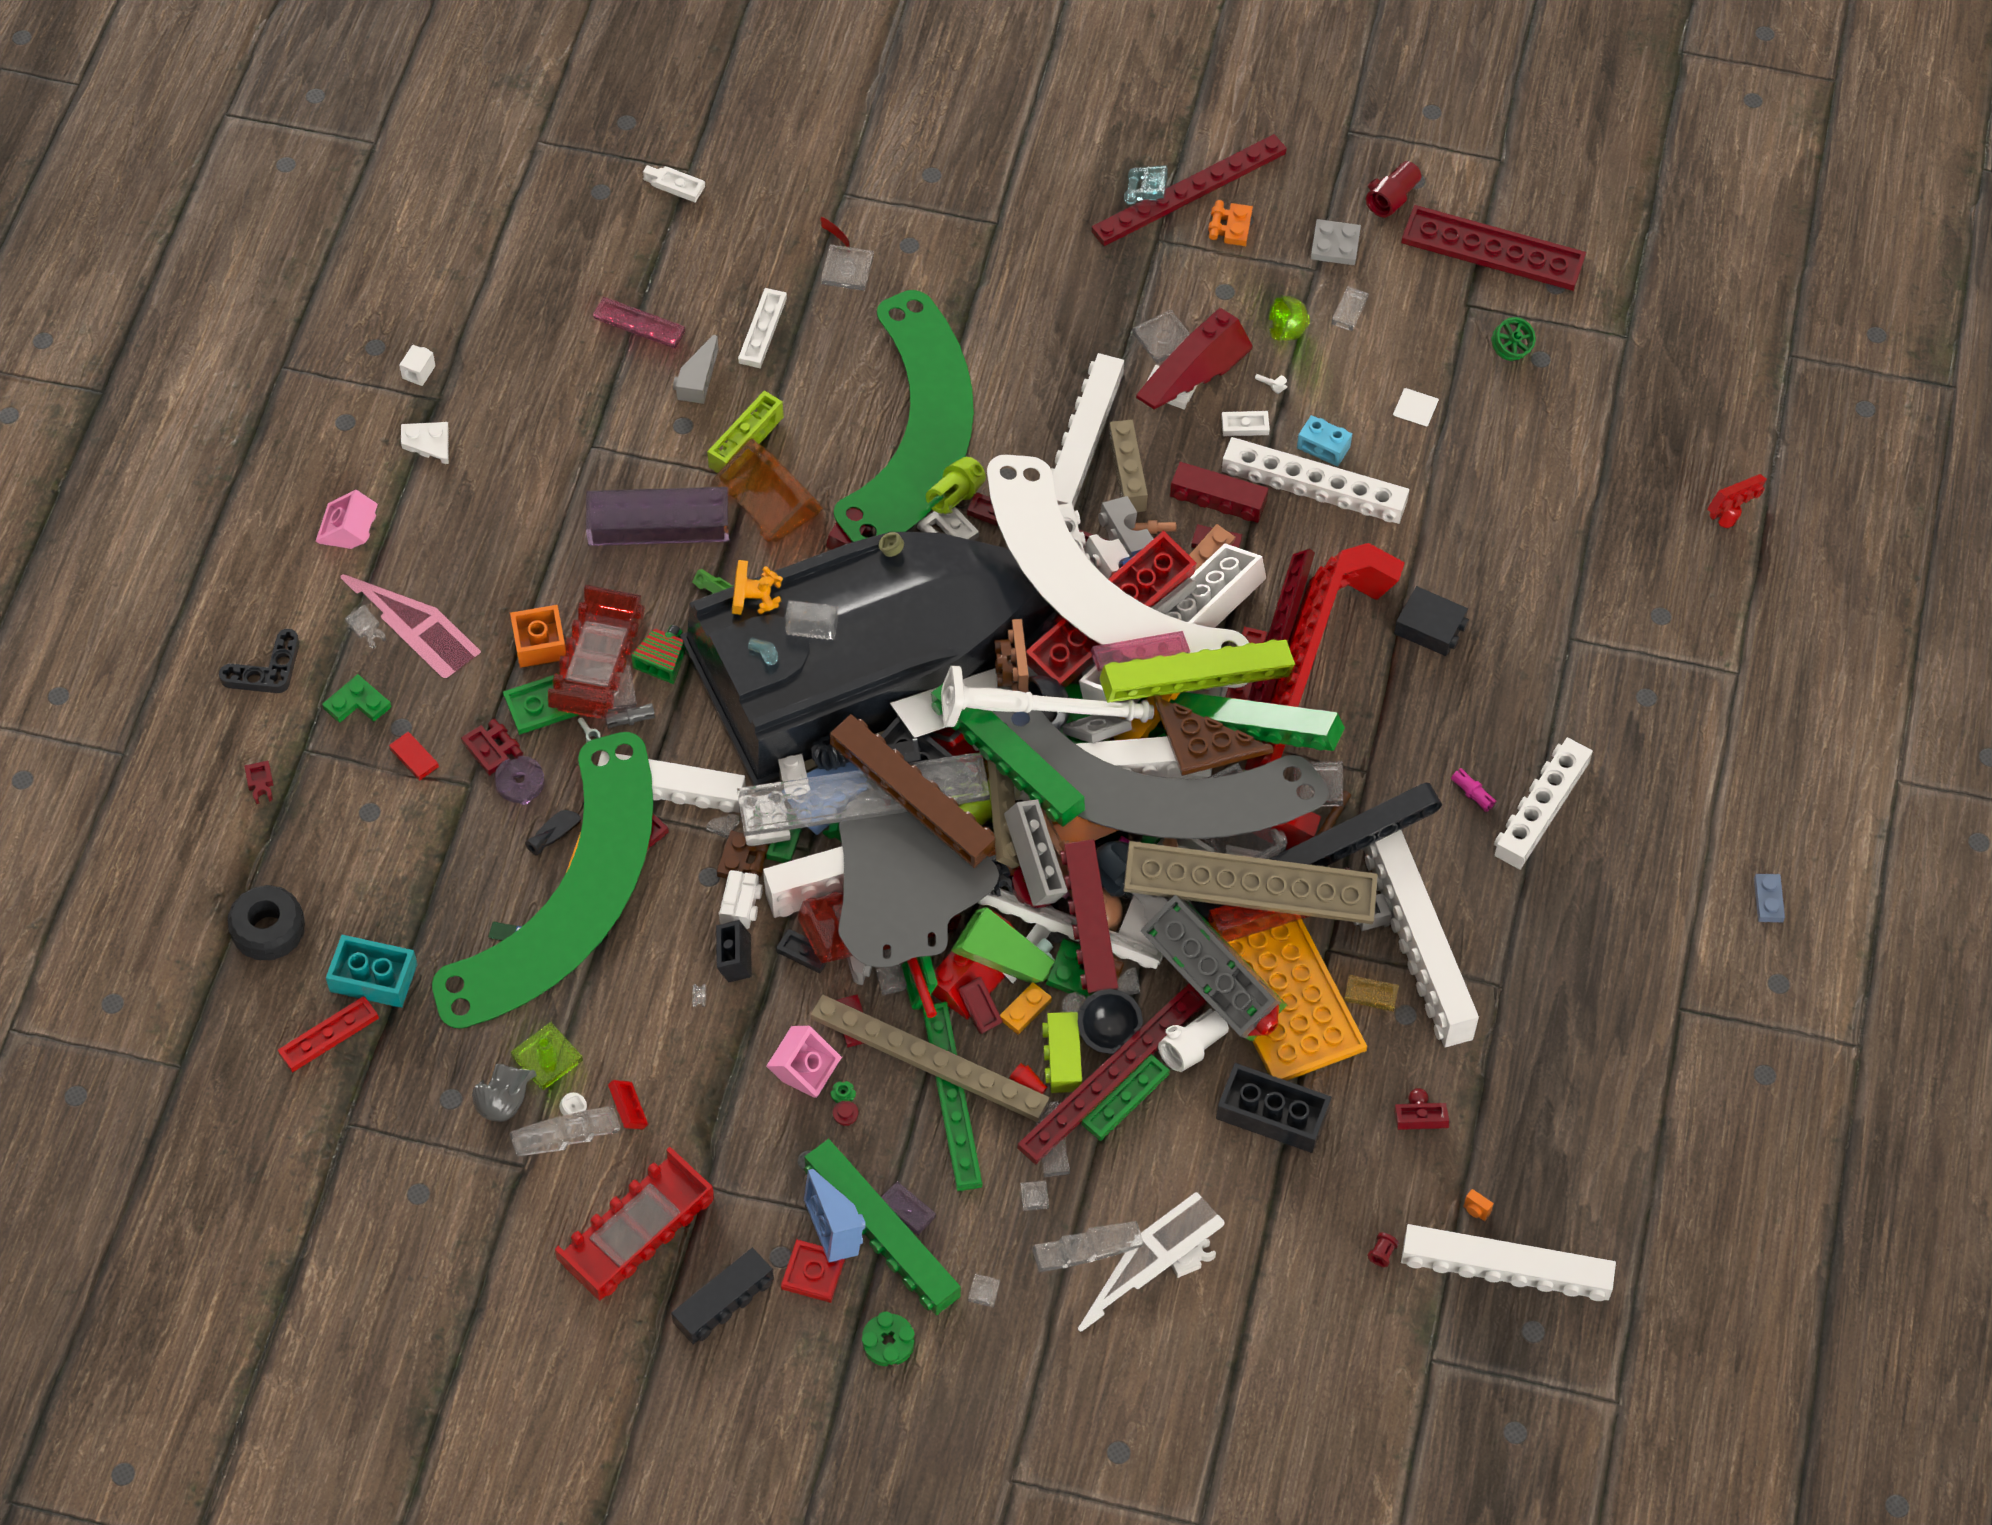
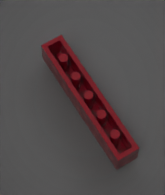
(1090, 916)

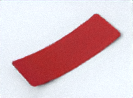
(826, 224)

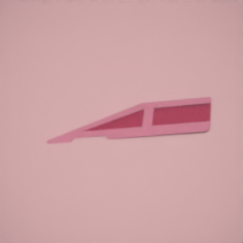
(421, 627)

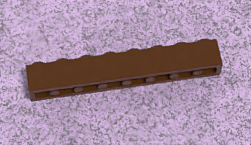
(912, 790)

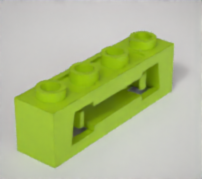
(747, 426)

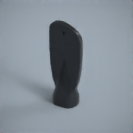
(553, 830)

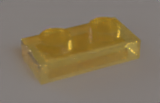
(1371, 993)

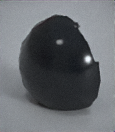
(1049, 687)
(1109, 1020)

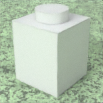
(417, 365)

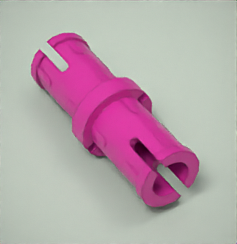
(1473, 789)

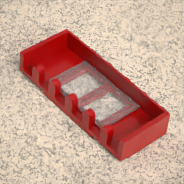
(636, 1225)

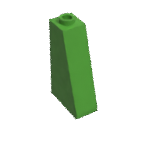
(1001, 947)

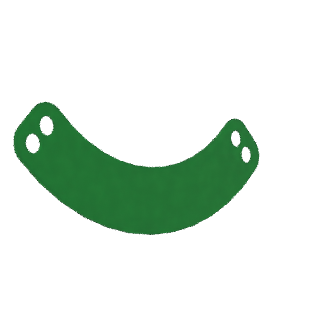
(936, 426)
(583, 905)

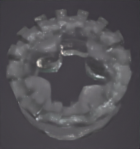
(700, 995)

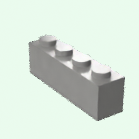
(1035, 852)

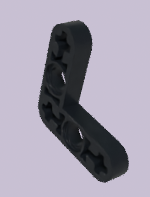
(268, 675)

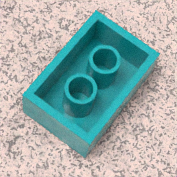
(371, 971)

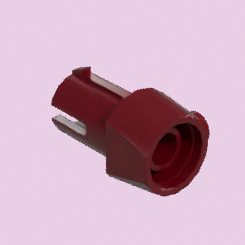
(1391, 191)

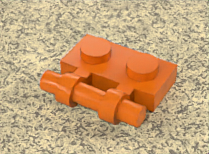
(1237, 225)

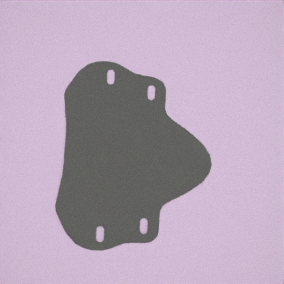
(902, 888)

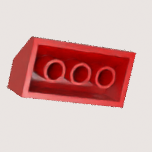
(958, 971)

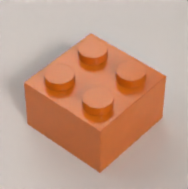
(538, 635)

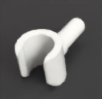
(1277, 385)

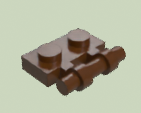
(737, 855)

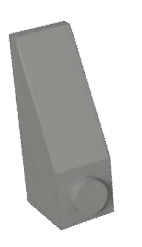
(696, 373)

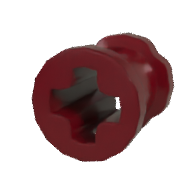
(1383, 1249)

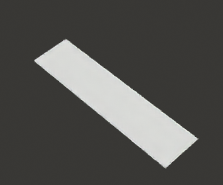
(917, 709)

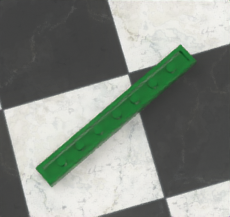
(954, 1107)

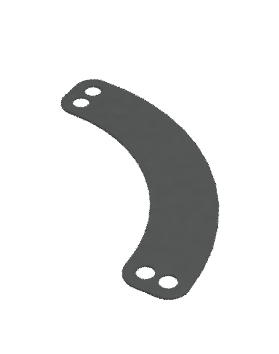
(1170, 805)

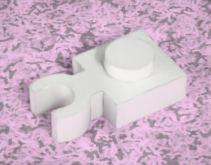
(1191, 1260)

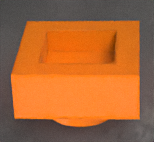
(1478, 1205)

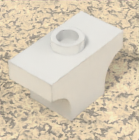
(1105, 554)

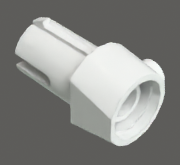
(1186, 1045)

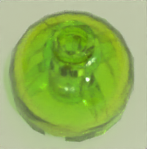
(1289, 318)

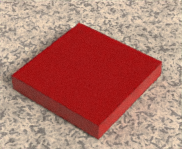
(811, 1273)

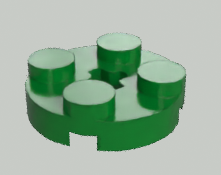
(887, 1325)

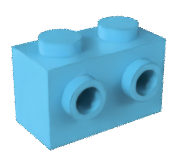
(1324, 440)

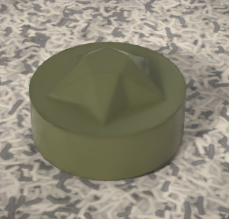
(891, 544)

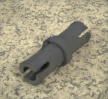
(630, 715)

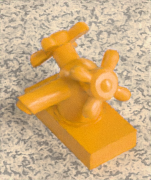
(754, 589)

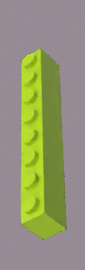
(1196, 670)

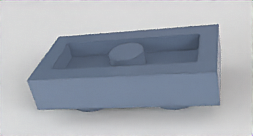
(1769, 898)

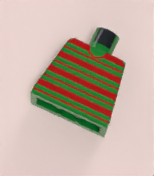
(660, 654)

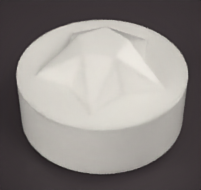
(572, 1103)

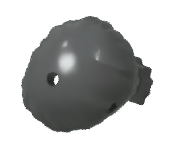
(503, 1094)

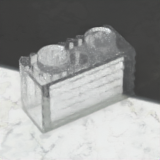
(811, 620)

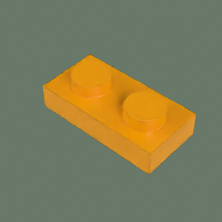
(1025, 1008)

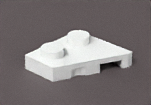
(427, 439)

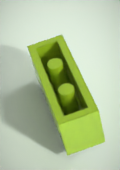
(1062, 1052)

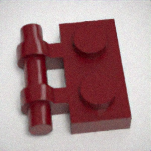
(485, 749)

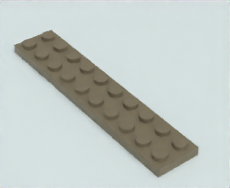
(1250, 882)

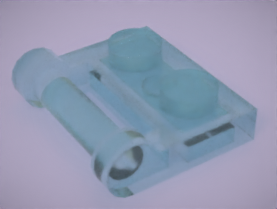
(1152, 185)

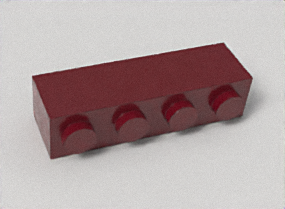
(1219, 492)

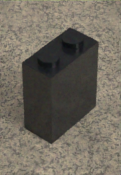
(1432, 621)

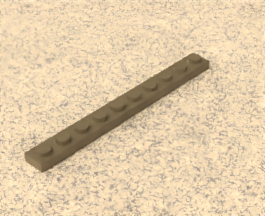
(930, 1058)

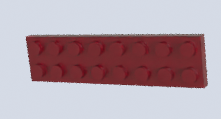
(1493, 247)

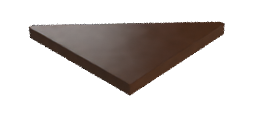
(1204, 742)

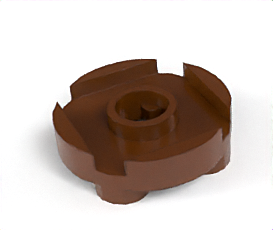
(1003, 664)

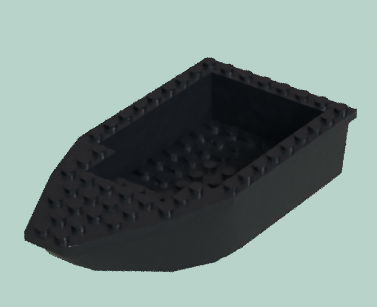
(893, 639)

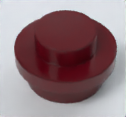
(845, 1113)

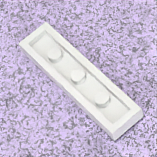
(762, 328)

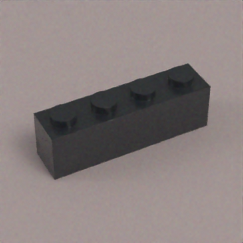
(723, 1296)

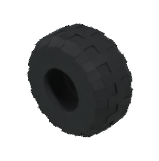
(271, 941)

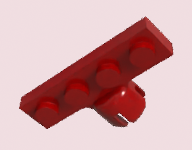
(1728, 500)

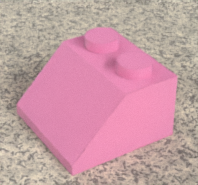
(347, 521)
(804, 1060)

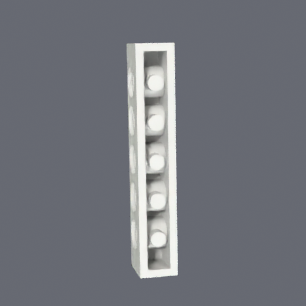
(1517, 851)

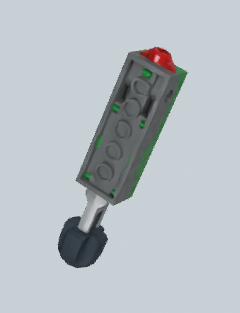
(1198, 953)

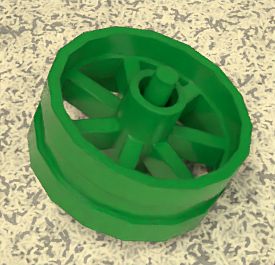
(1513, 339)

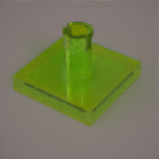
(548, 1055)

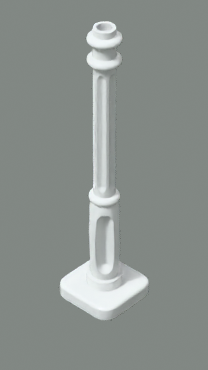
(958, 696)

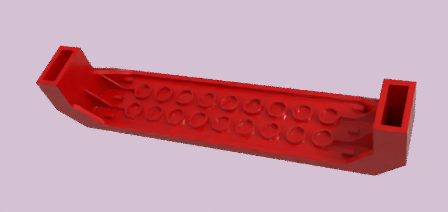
(1367, 571)

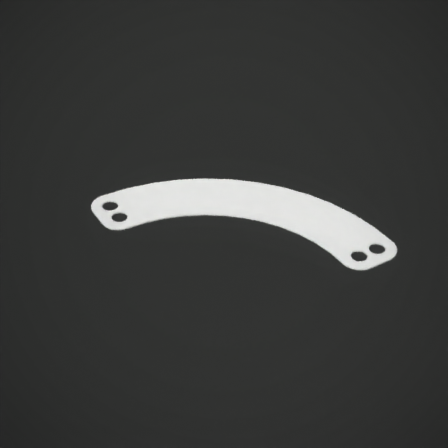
(1065, 576)

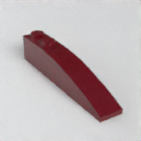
(1205, 353)

